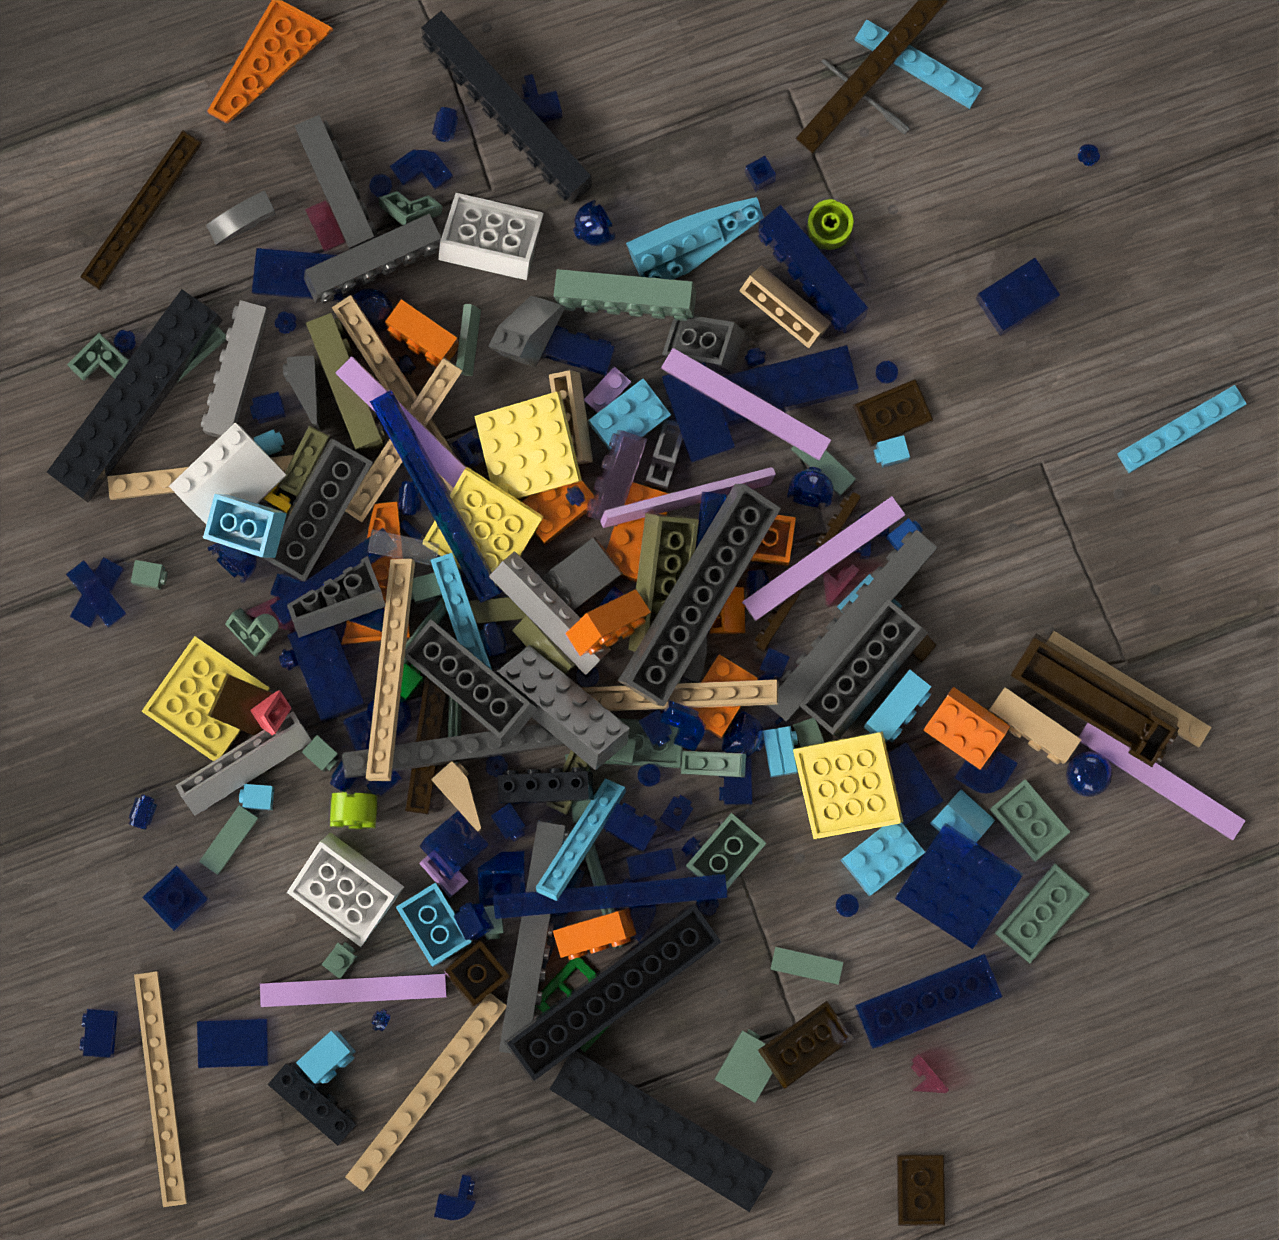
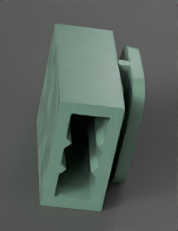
(744, 1067)

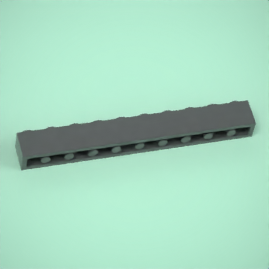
(841, 632)
(454, 749)
(532, 939)

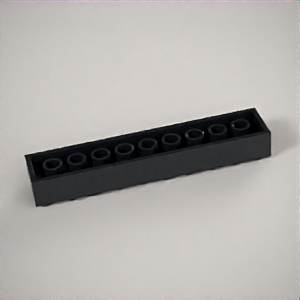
(506, 108)
(134, 395)
(612, 992)
(661, 1130)

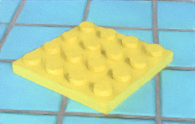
(529, 446)
(492, 517)
(188, 695)
(848, 785)

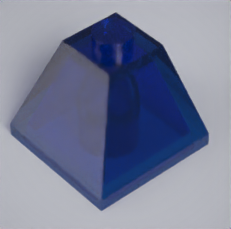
(501, 876)

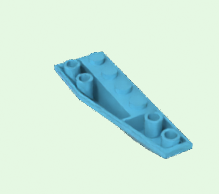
(691, 240)

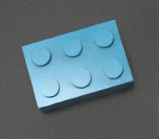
(634, 412)
(244, 525)
(899, 706)
(882, 857)
(433, 924)
(326, 1057)

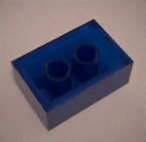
(1017, 296)
(912, 784)

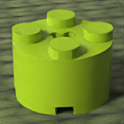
(836, 214)
(353, 810)

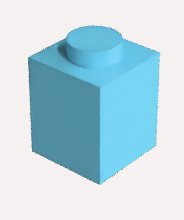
(891, 451)
(257, 797)

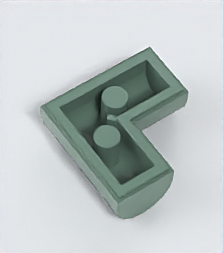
(406, 211)
(95, 354)
(252, 633)

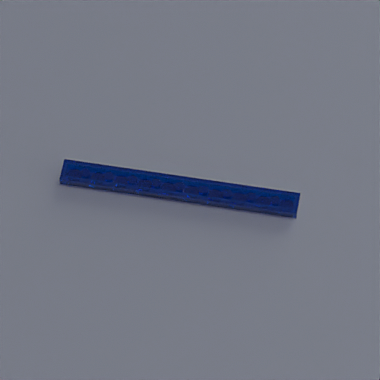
(435, 495)
(611, 896)

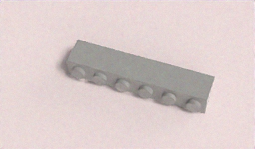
(235, 368)
(543, 607)
(242, 764)

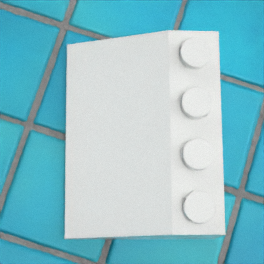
(490, 236)
(230, 467)
(345, 889)

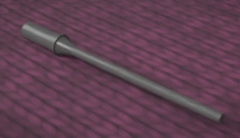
(890, 117)

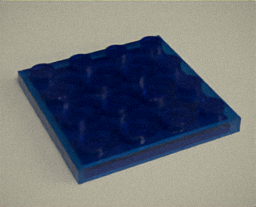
(959, 886)

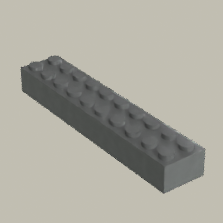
(699, 594)

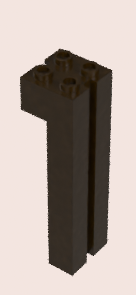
(1097, 699)

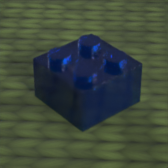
(454, 845)
(176, 898)

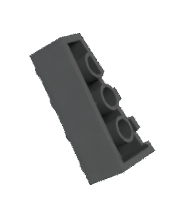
(337, 600)

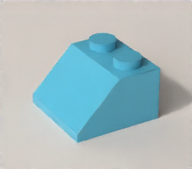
(964, 816)

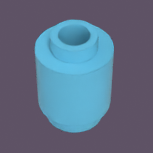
(270, 442)

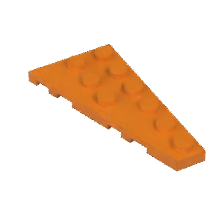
(274, 47)
(387, 517)

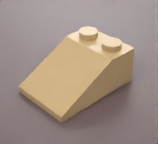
(457, 788)

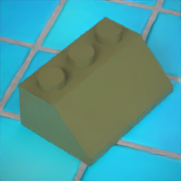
(532, 635)

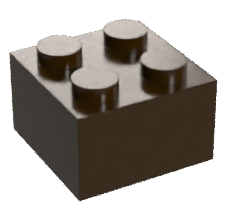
(475, 973)

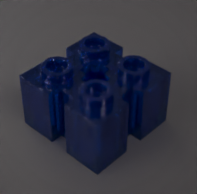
(630, 827)

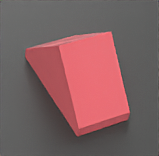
(272, 712)

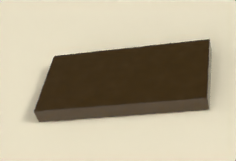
(805, 1044)

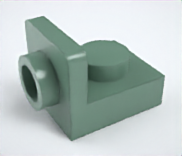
(340, 959)

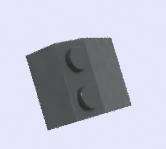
(527, 331)
(706, 341)
(303, 376)
(582, 575)

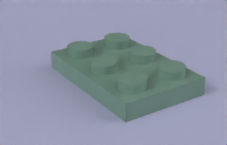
(1029, 820)

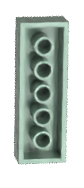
(625, 294)

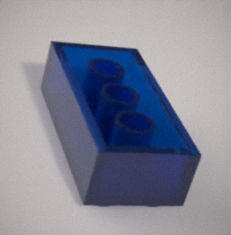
(327, 673)

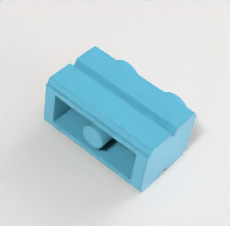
(779, 751)

